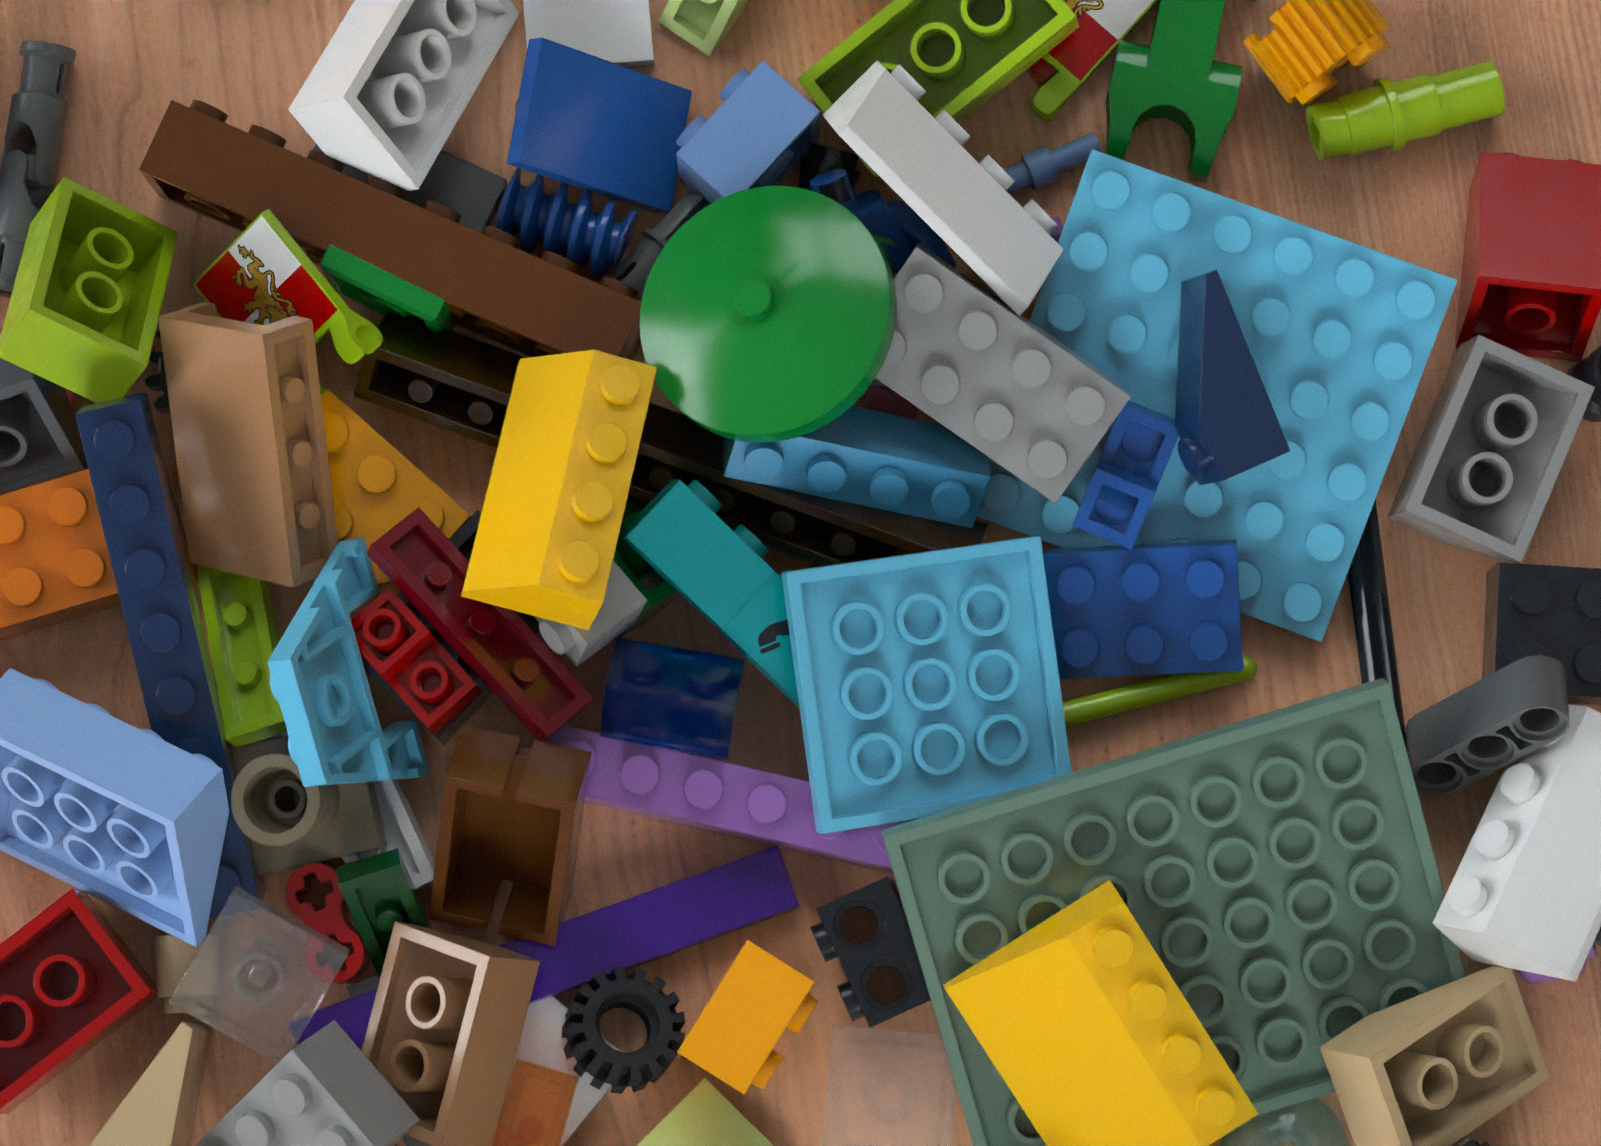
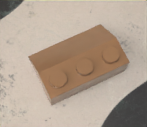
(449, 1030)

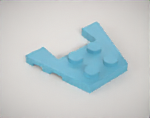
(326, 689)

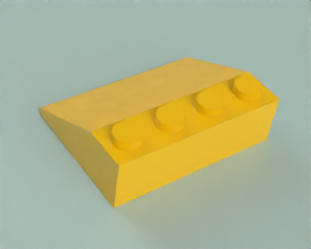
(1099, 1034)

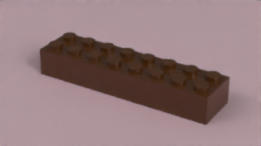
(482, 276)

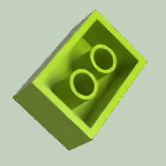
(87, 293)

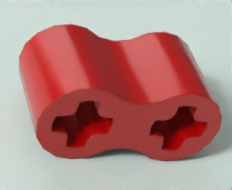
(332, 920)

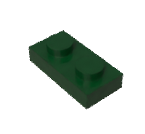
(378, 895)

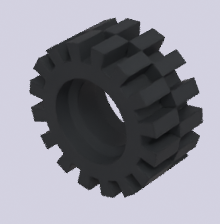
(643, 998)

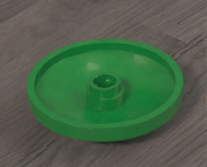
(768, 314)

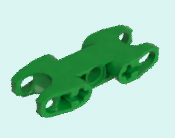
(1175, 82)

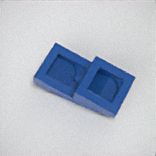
(1127, 475)

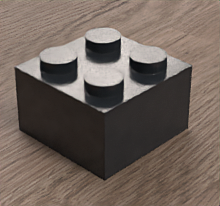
(1546, 614)

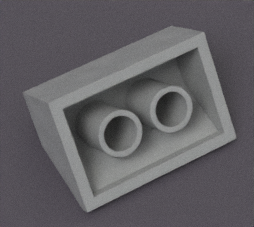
(1491, 450)

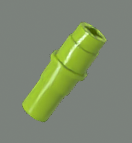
(1404, 110)

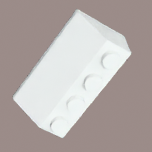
(399, 81)
(945, 184)
(1534, 864)

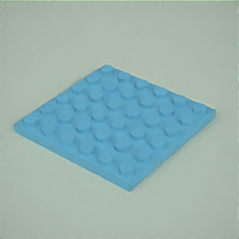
(1332, 337)

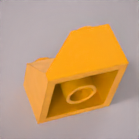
(748, 1019)

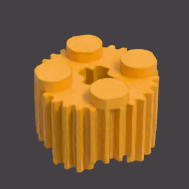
(1315, 42)

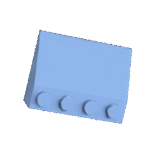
(109, 807)

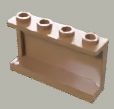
(249, 444)

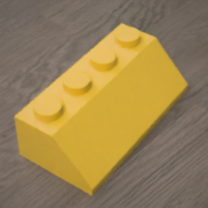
(560, 485)

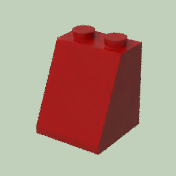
(1532, 255)

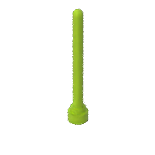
(1151, 693)

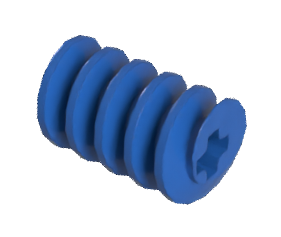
(565, 224)

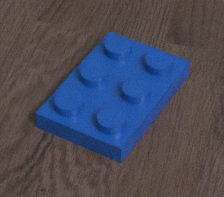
(1145, 609)

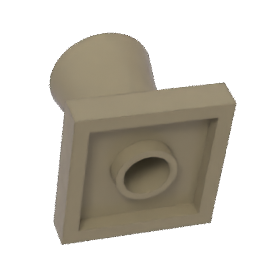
(323, 826)

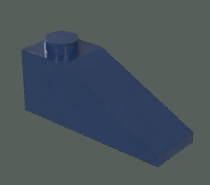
(1220, 397)

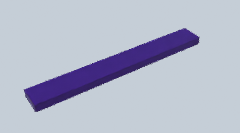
(629, 932)

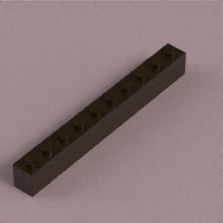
(467, 391)

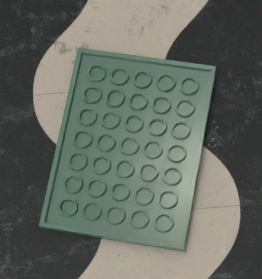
(1258, 858)

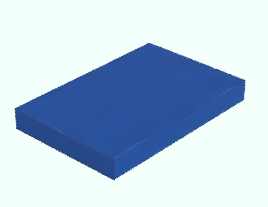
(598, 126)

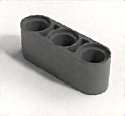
(1488, 725)

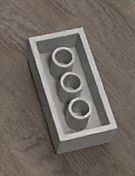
(996, 376)

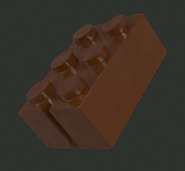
(510, 819)

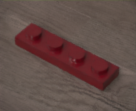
(484, 635)

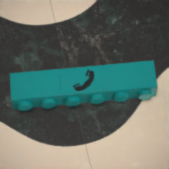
(718, 575)

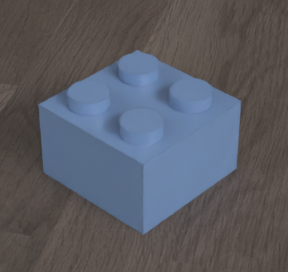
(749, 138)

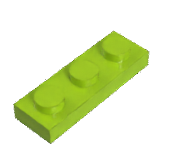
(241, 641)

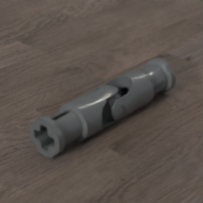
(34, 119)

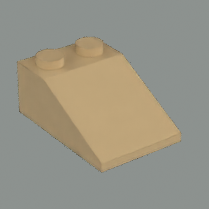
(1436, 1062)
(166, 1096)

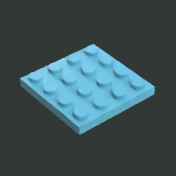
(925, 681)

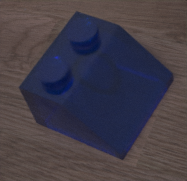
(672, 697)

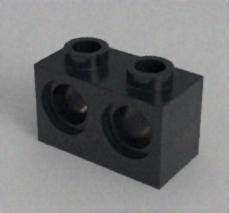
(890, 948)

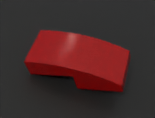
(413, 661)

